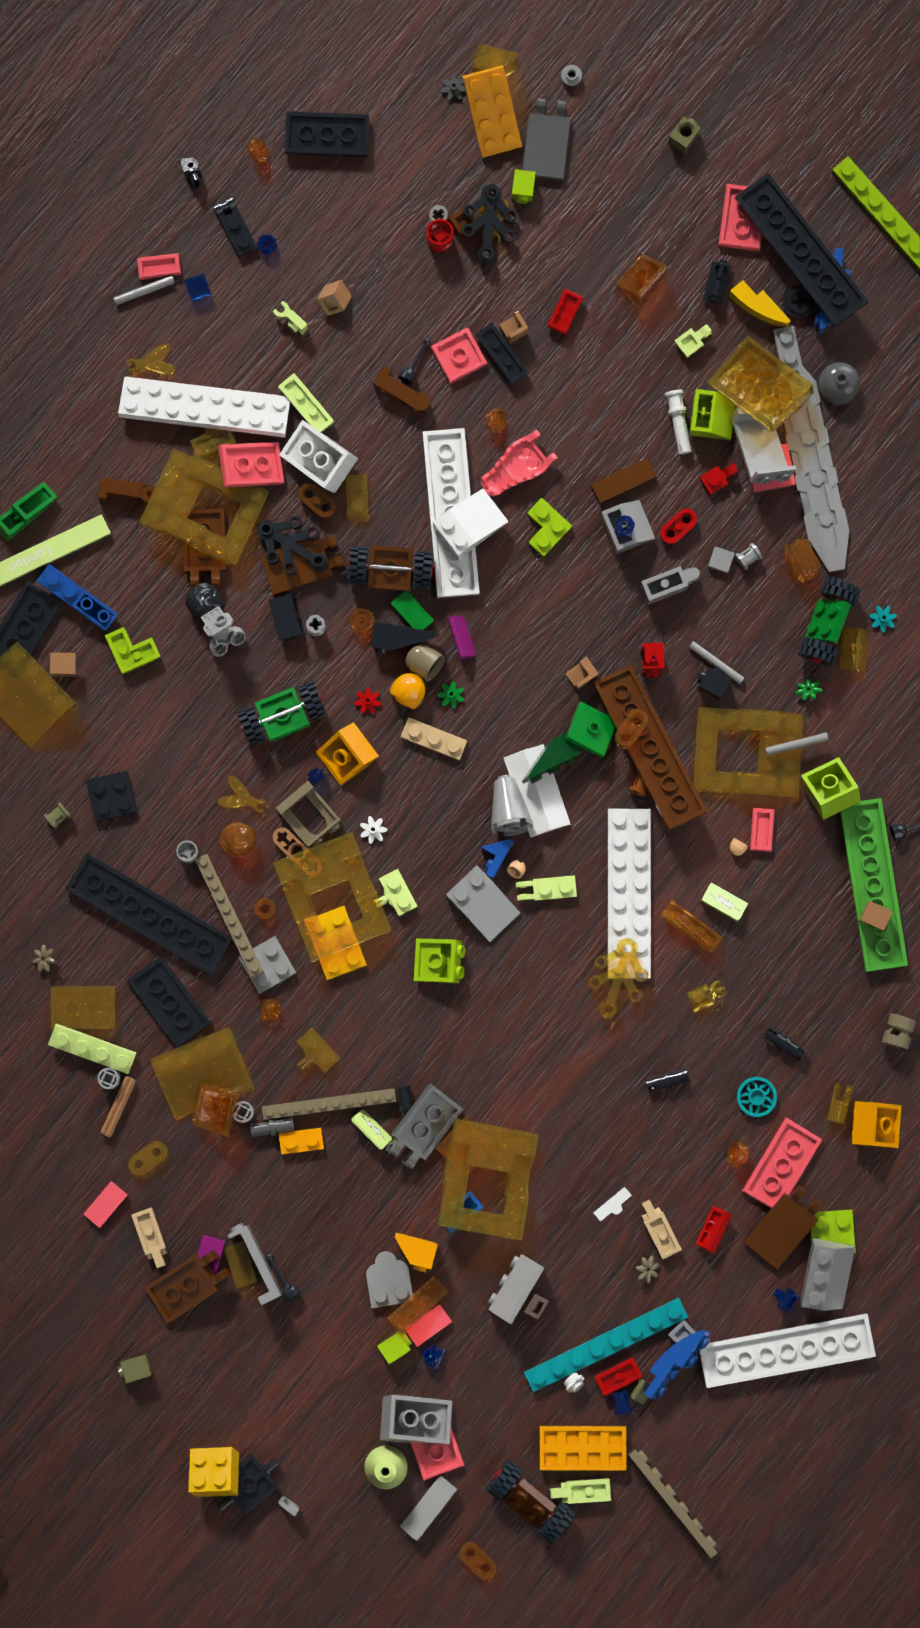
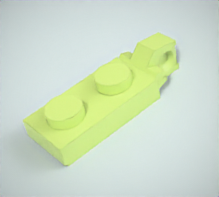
(583, 1491)

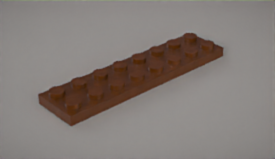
(653, 751)

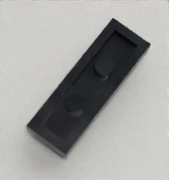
(501, 353)

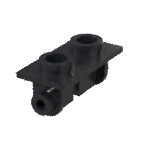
(717, 282)

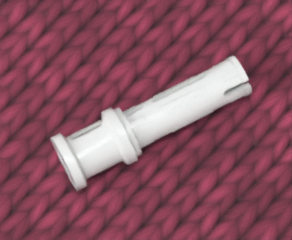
(678, 411)

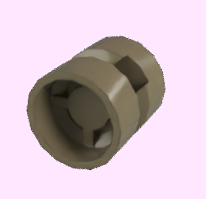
(901, 1024)

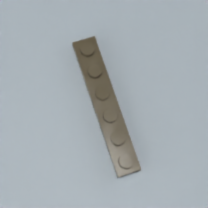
(679, 1508)

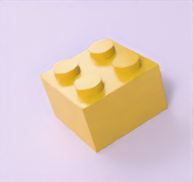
(214, 1472)

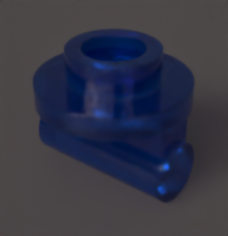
(433, 1356)

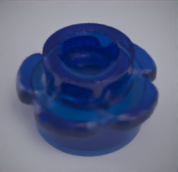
(267, 239)
(316, 775)

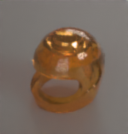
(238, 839)

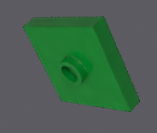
(590, 730)

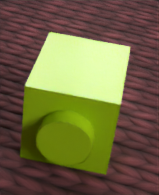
(523, 186)
(395, 1347)

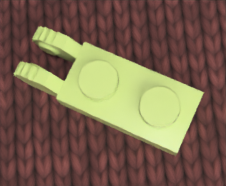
(549, 888)

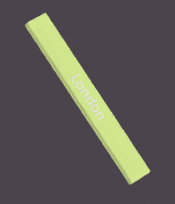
(53, 549)

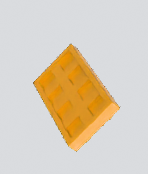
(492, 111)
(582, 1447)

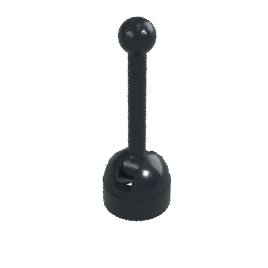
(408, 374)
(899, 831)
(289, 1290)

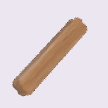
(118, 1106)

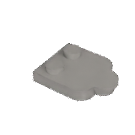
(388, 1281)

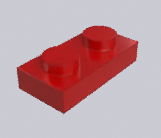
(618, 1376)

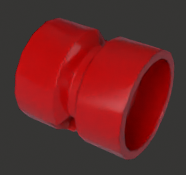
(439, 235)

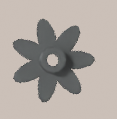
(453, 90)

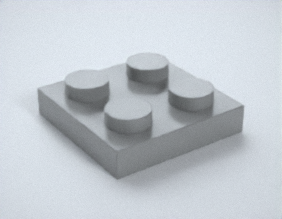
(274, 964)

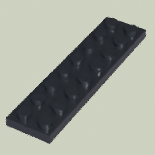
(801, 250)
(149, 913)

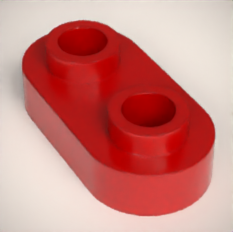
(678, 527)

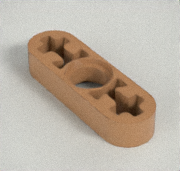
(282, 844)

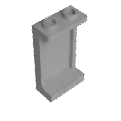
(260, 1261)

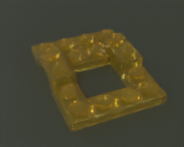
(176, 495)
(776, 774)
(320, 869)
(494, 1150)

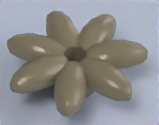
(43, 959)
(647, 1269)

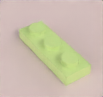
(305, 403)

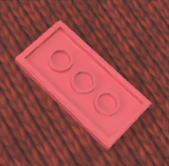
(782, 1163)

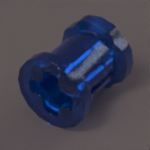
(618, 529)
(621, 1402)

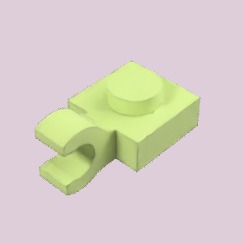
(295, 322)
(691, 341)

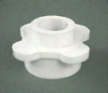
(574, 1382)

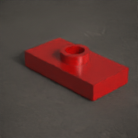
(565, 312)
(713, 1229)

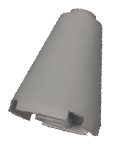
(509, 808)

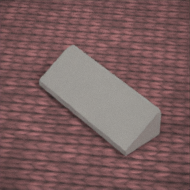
(428, 1507)

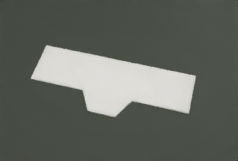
(613, 1205)

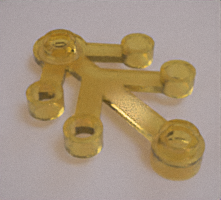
(619, 974)

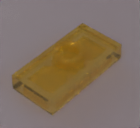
(240, 1264)

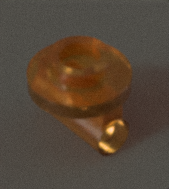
(269, 1009)

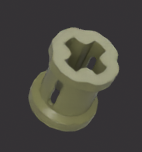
(57, 816)

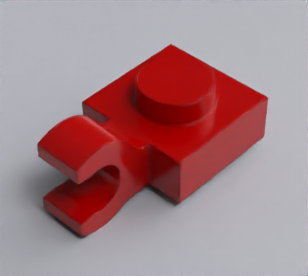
(716, 479)

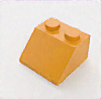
(347, 753)
(876, 1124)
(417, 1251)

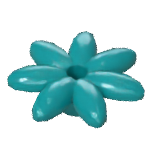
(883, 622)

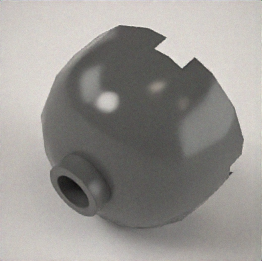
(839, 383)

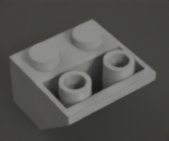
(642, 530)

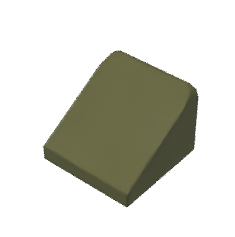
(639, 1390)

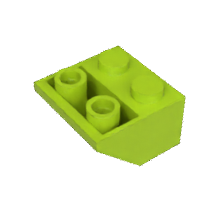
(711, 415)

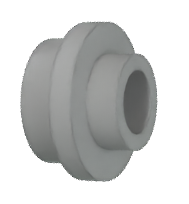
(571, 81)

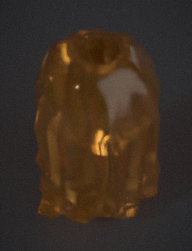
(802, 560)

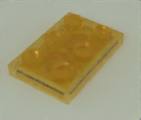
(83, 1007)

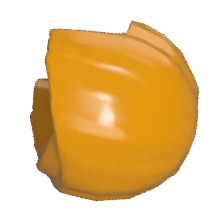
(408, 690)

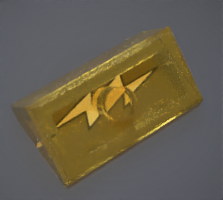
(854, 649)

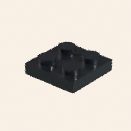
(111, 796)

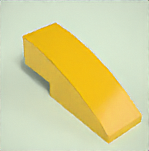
(758, 305)

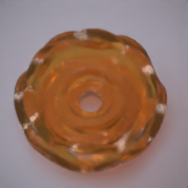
(257, 150)
(496, 420)
(366, 616)
(738, 1154)

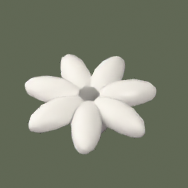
(372, 834)

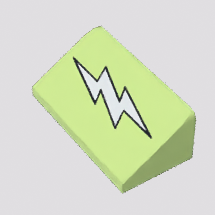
(724, 902)
(371, 1129)

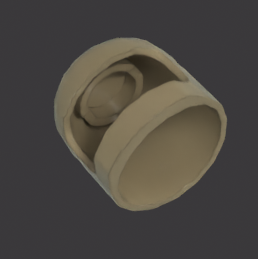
(421, 659)

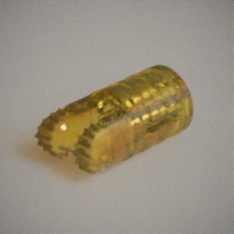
(839, 1109)

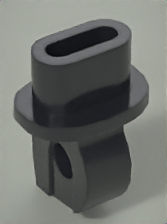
(192, 174)

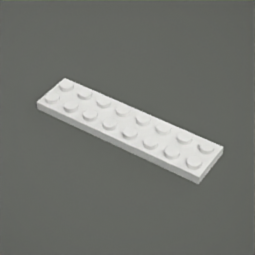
(204, 407)
(447, 487)
(630, 884)
(787, 1350)

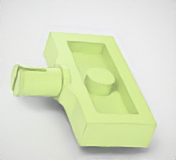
(396, 893)

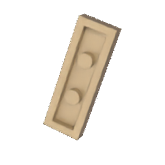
(433, 739)

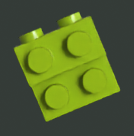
(438, 960)

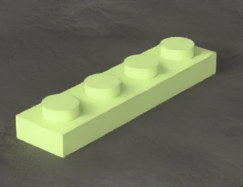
(92, 1048)

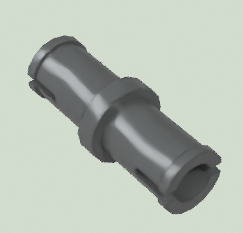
(272, 1127)

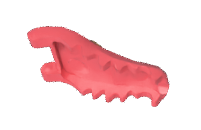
(518, 464)

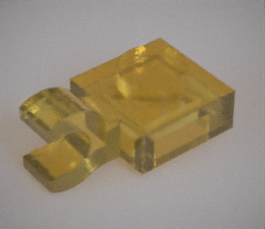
(703, 996)

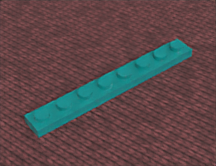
(605, 1344)

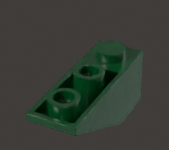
(554, 754)

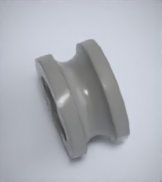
(437, 208)

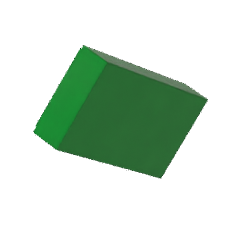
(412, 611)

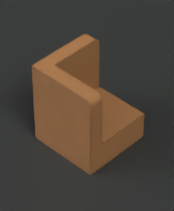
(334, 297)
(514, 328)
(63, 665)
(582, 674)
(875, 915)

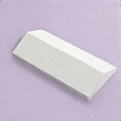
(541, 797)

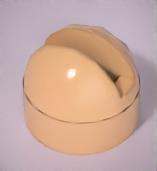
(737, 847)
(516, 869)

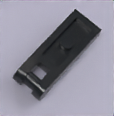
(235, 227)

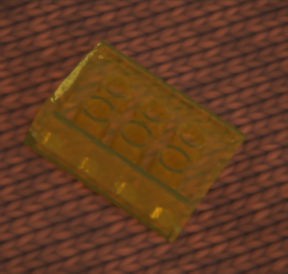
(761, 384)
(30, 696)
(204, 1061)

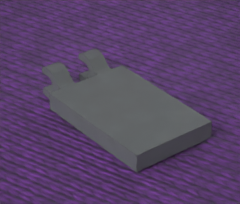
(547, 142)
(424, 1125)

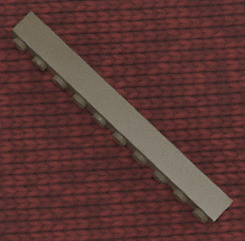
(229, 916)
(329, 1104)

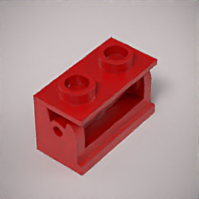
(652, 659)

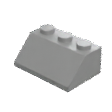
(827, 1275)
(515, 1288)

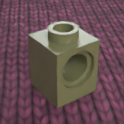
(681, 142)
(135, 1368)

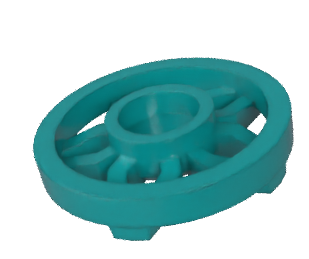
(756, 1096)

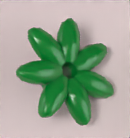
(809, 689)
(452, 699)

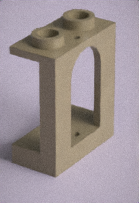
(331, 818)

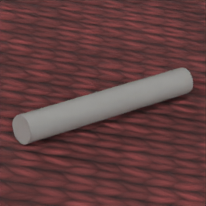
(144, 290)
(716, 662)
(796, 744)

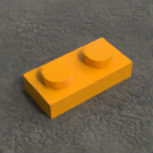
(301, 1141)

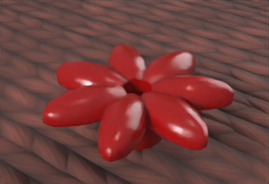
(370, 705)

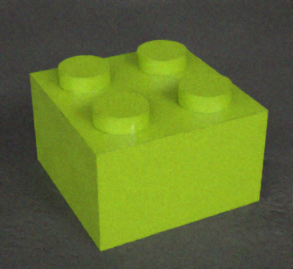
(831, 788)

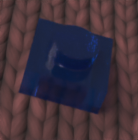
(197, 287)

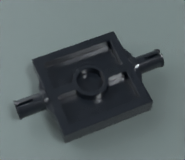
(253, 1484)

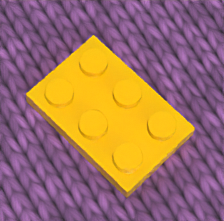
(344, 960)

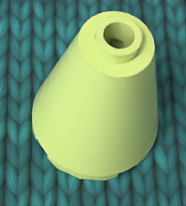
(386, 1457)

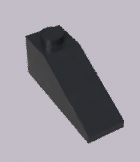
(392, 636)

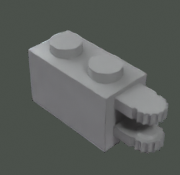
(668, 583)

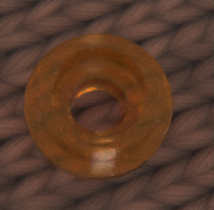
(264, 901)

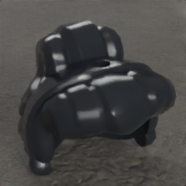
(203, 599)

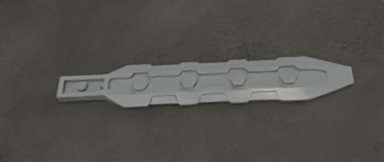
(814, 471)

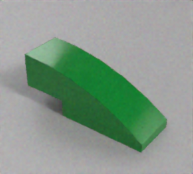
(26, 511)

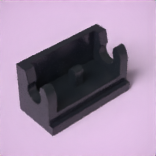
(287, 618)

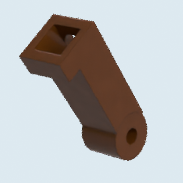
(415, 401)
(124, 489)

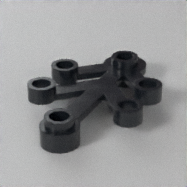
(489, 220)
(289, 543)

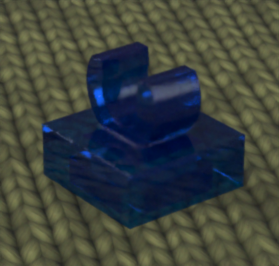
(787, 1298)

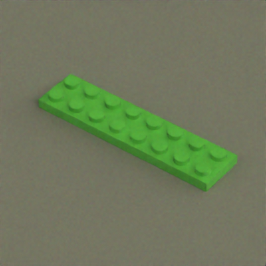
(873, 881)

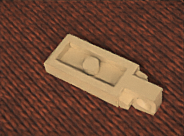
(660, 1231)
(150, 1236)

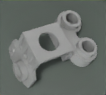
(219, 627)

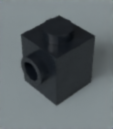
(713, 682)

